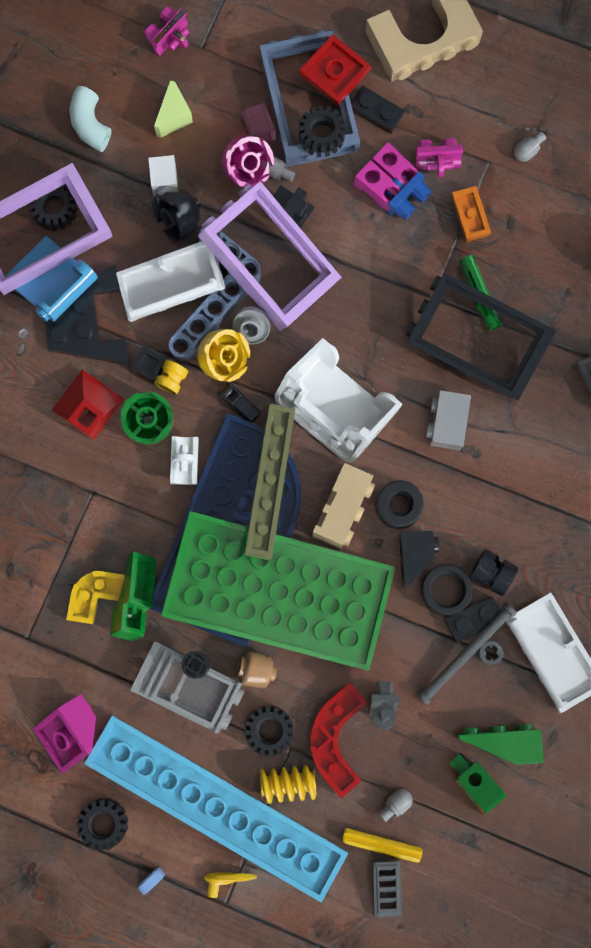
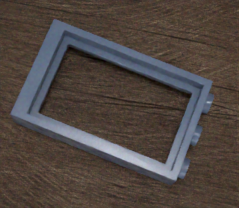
(296, 45)

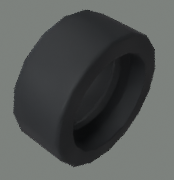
(465, 583)

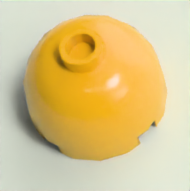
(223, 355)

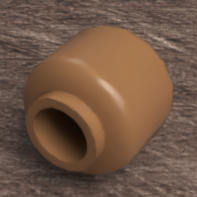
(255, 669)

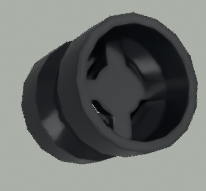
(195, 664)

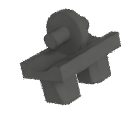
(383, 705)

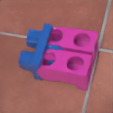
(392, 181)

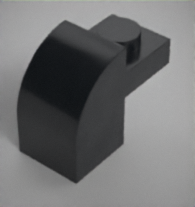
(294, 204)

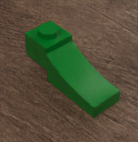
(135, 598)

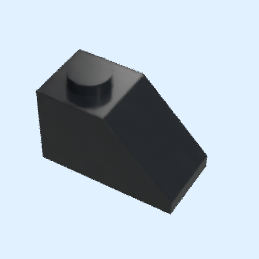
(416, 552)

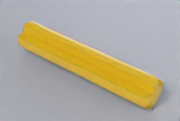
(382, 845)

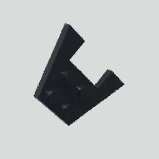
(77, 327)

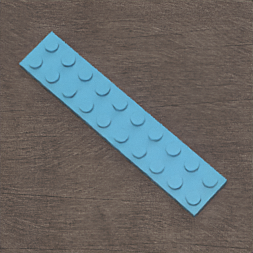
(217, 808)

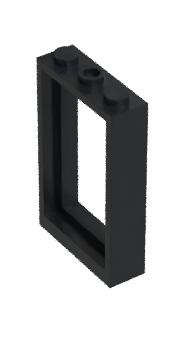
(530, 360)

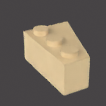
(343, 507)

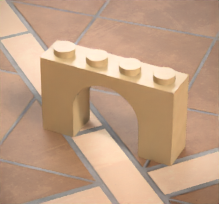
(404, 57)

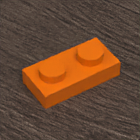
(470, 214)

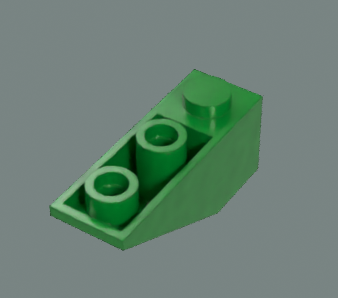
(515, 746)

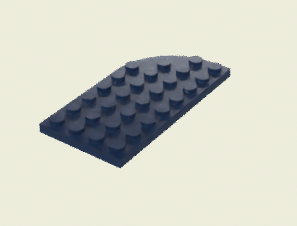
(228, 493)

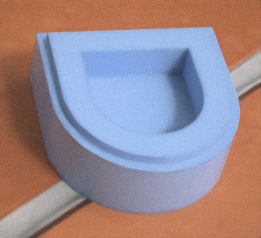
(151, 880)

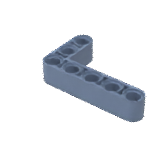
(217, 298)

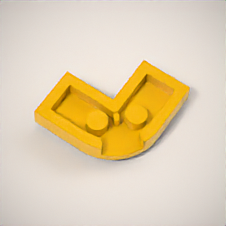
(88, 591)

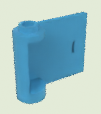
(56, 288)

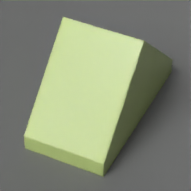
(173, 112)

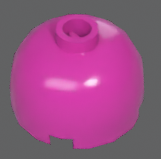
(243, 160)

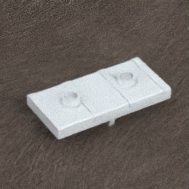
(169, 280)
(553, 651)

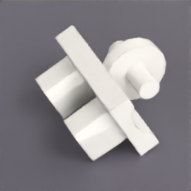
(184, 460)

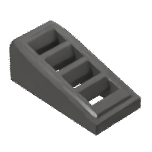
(387, 864)

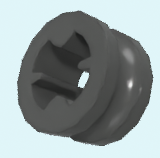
(499, 652)

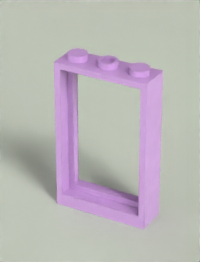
(99, 234)
(327, 274)

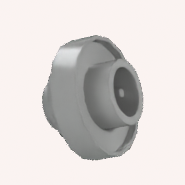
(252, 324)

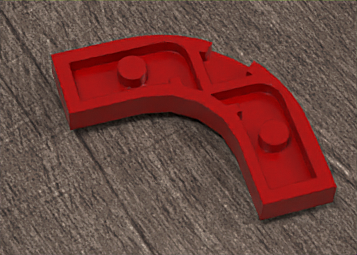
(325, 739)

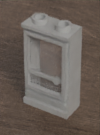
(199, 700)

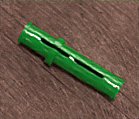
(476, 281)

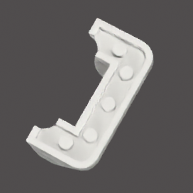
(333, 403)

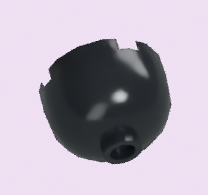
(177, 211)

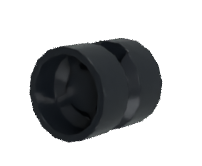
(493, 572)

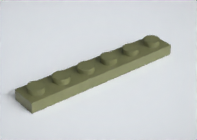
(269, 482)

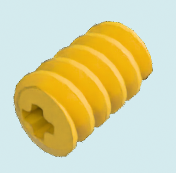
(288, 784)

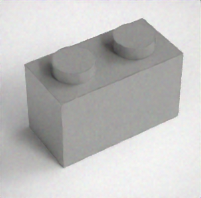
(449, 420)

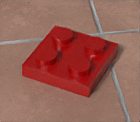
(335, 69)

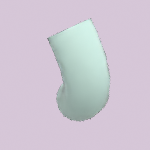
(84, 120)

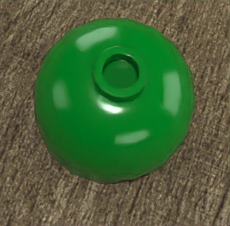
(147, 418)

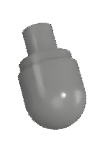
(528, 147)
(279, 170)
(396, 804)

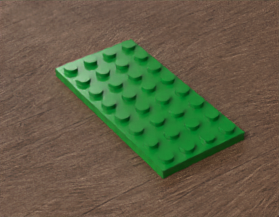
(296, 601)

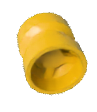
(171, 377)

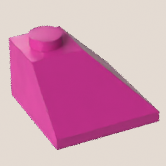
(68, 733)

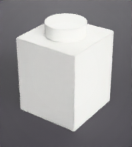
(163, 173)

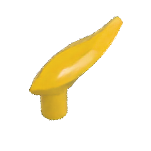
(224, 878)

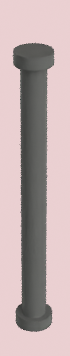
(466, 653)

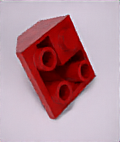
(87, 405)

